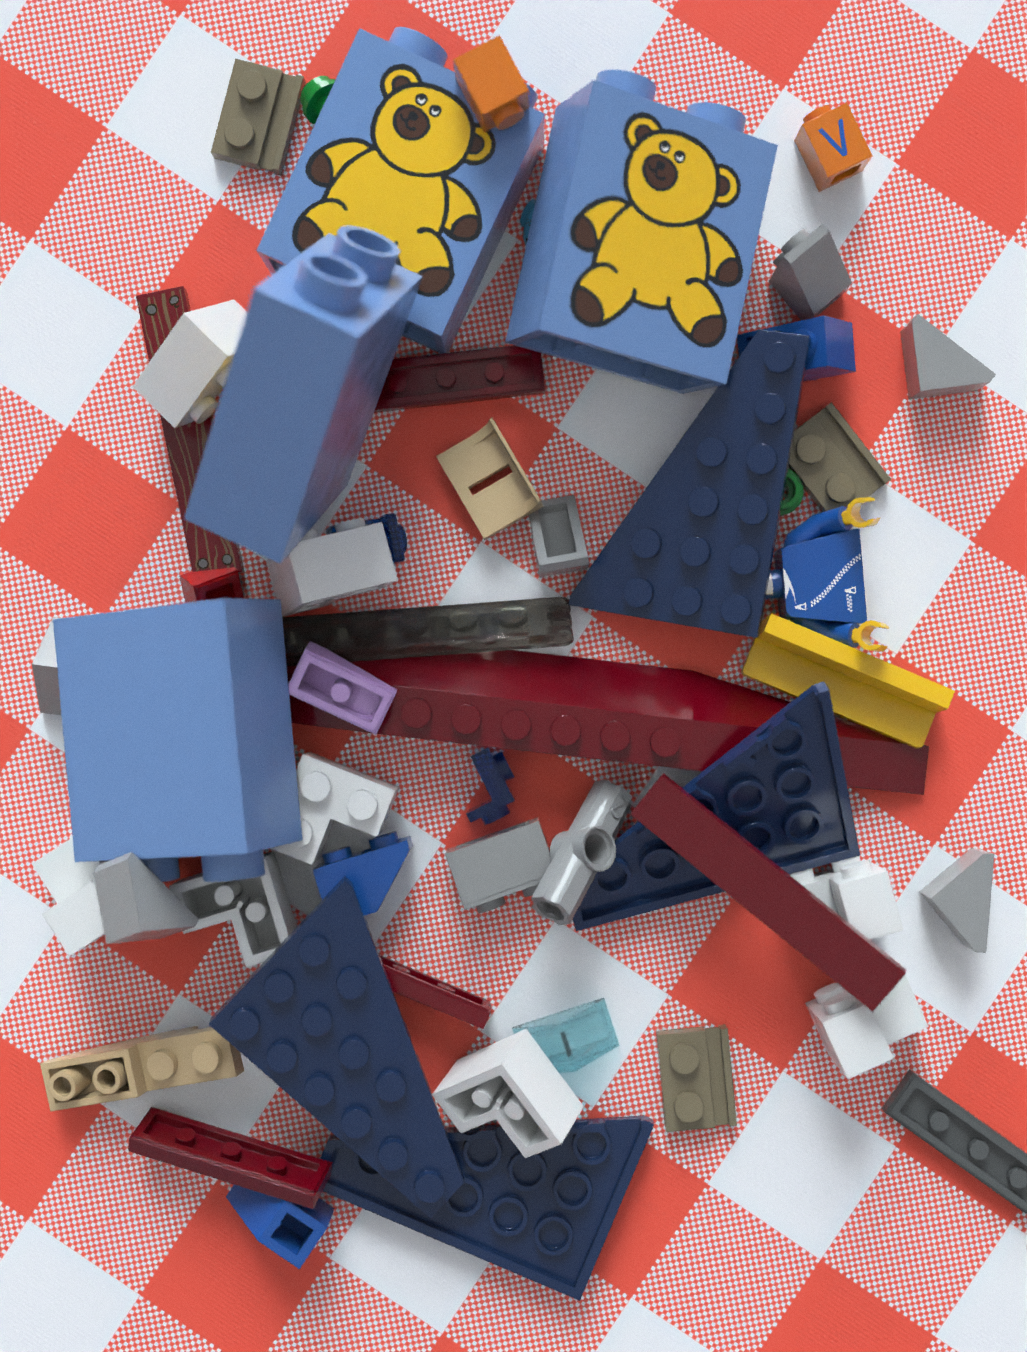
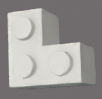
(193, 364)
(333, 567)
(339, 794)
(857, 893)
(255, 906)
(77, 914)
(856, 1035)
(515, 1087)

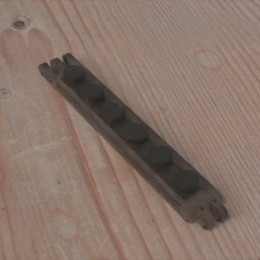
(433, 630)

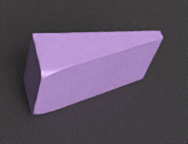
(341, 688)

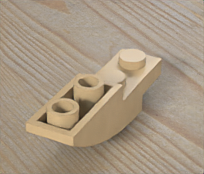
(139, 1066)

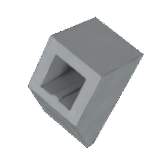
(810, 273)

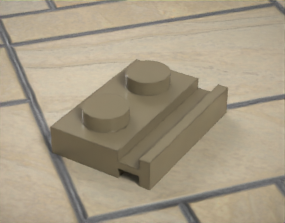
(258, 117)
(834, 461)
(696, 1078)

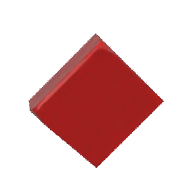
(211, 585)

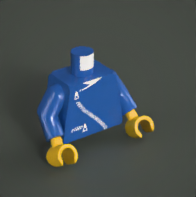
(822, 577)

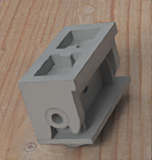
(499, 865)

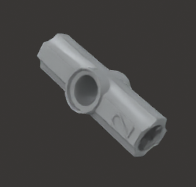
(582, 852)

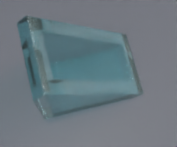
(574, 1035)

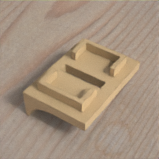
(476, 461)

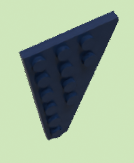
(710, 517)
(774, 788)
(336, 1042)
(520, 1213)

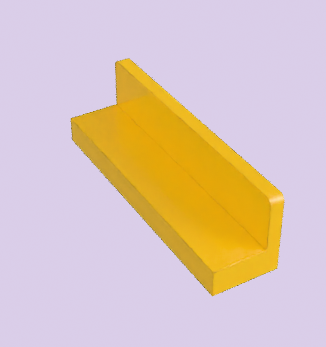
(859, 683)

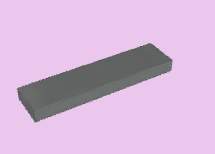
(960, 1137)

